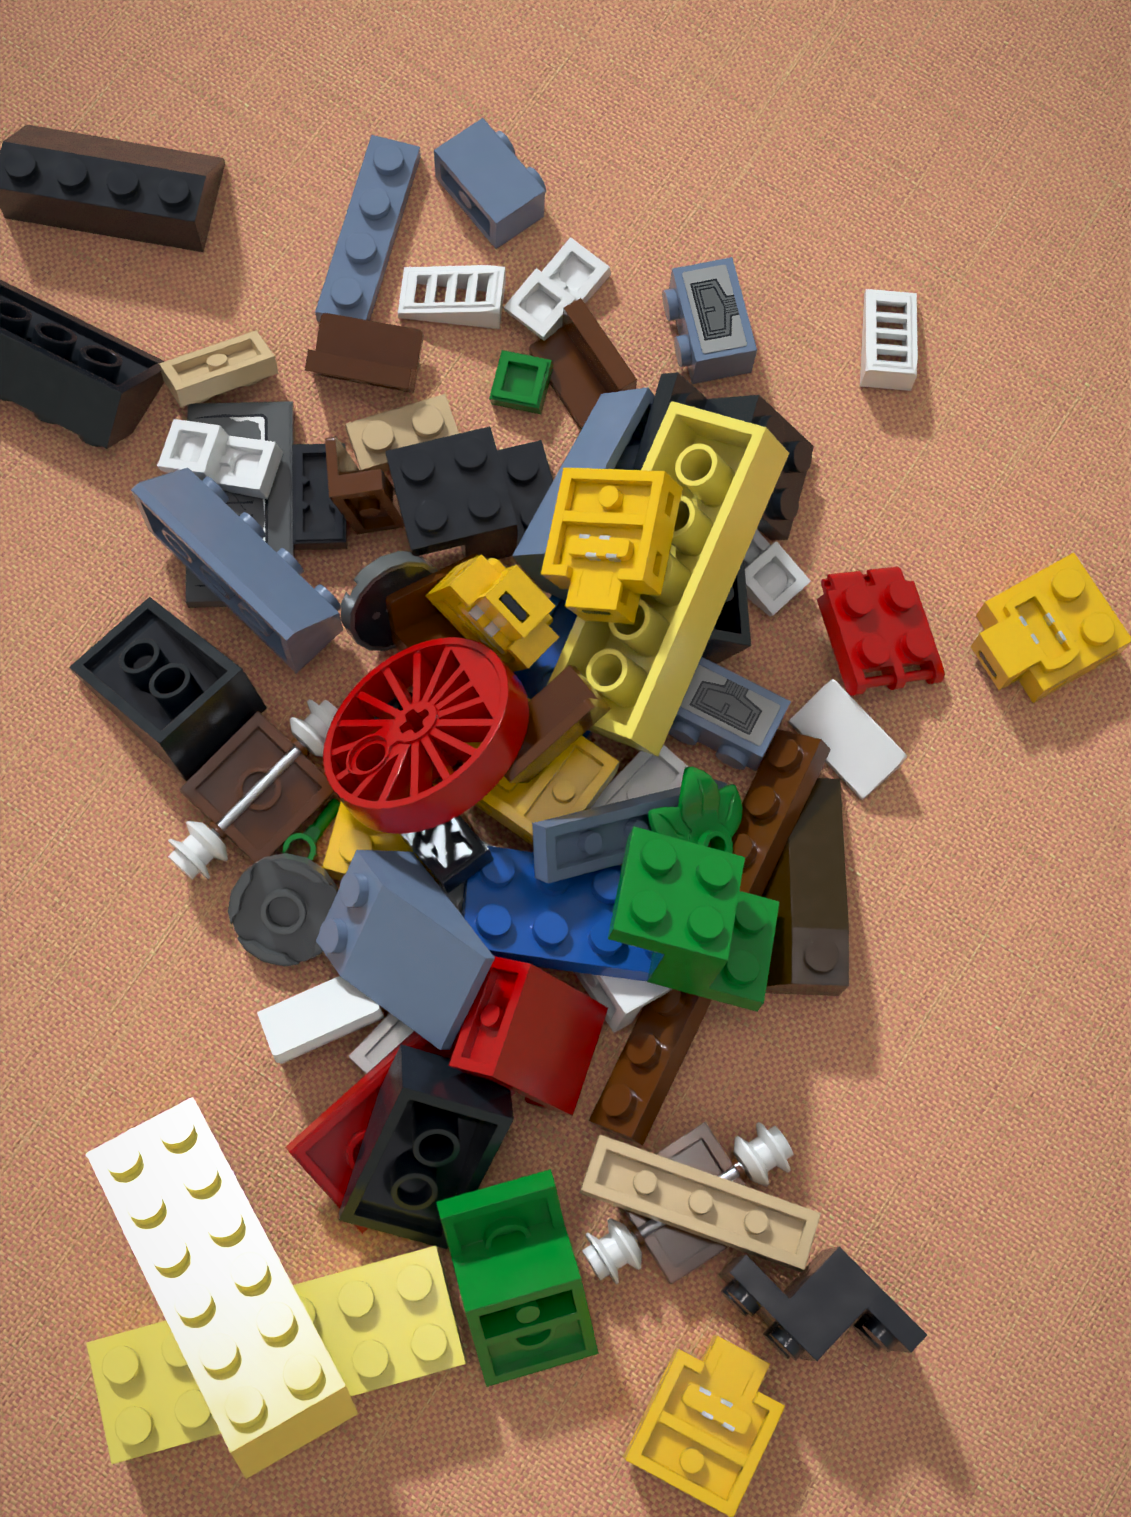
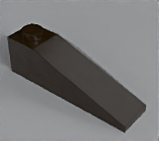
(811, 890)

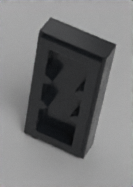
(315, 516)
(449, 852)

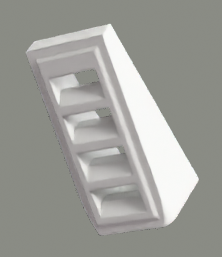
(467, 313)
(885, 373)

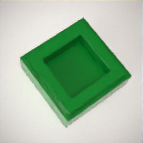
(521, 382)

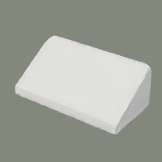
(858, 745)

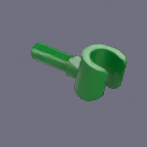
(315, 831)

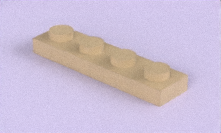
(700, 1203)

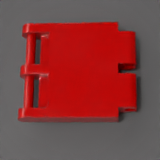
(877, 626)

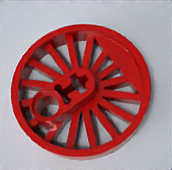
(388, 763)

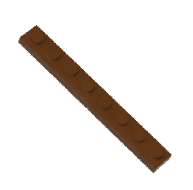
(671, 1021)

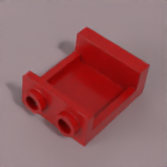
(530, 1035)

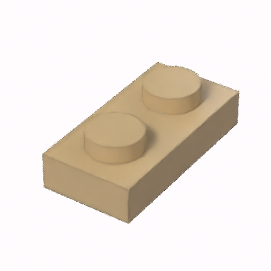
(218, 368)
(399, 428)

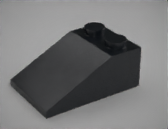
(169, 687)
(424, 1144)

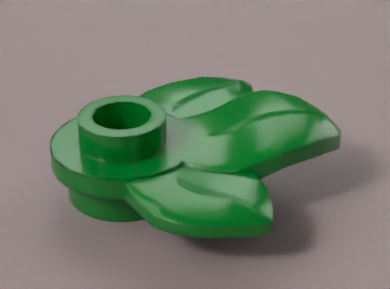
(702, 812)

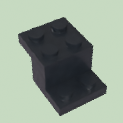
(468, 492)
(784, 501)
(820, 1306)

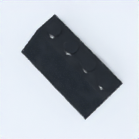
(109, 187)
(72, 370)

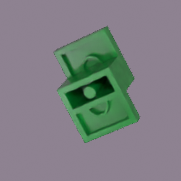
(695, 919)
(518, 1277)

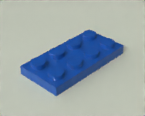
(550, 923)

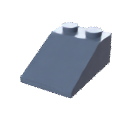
(405, 944)

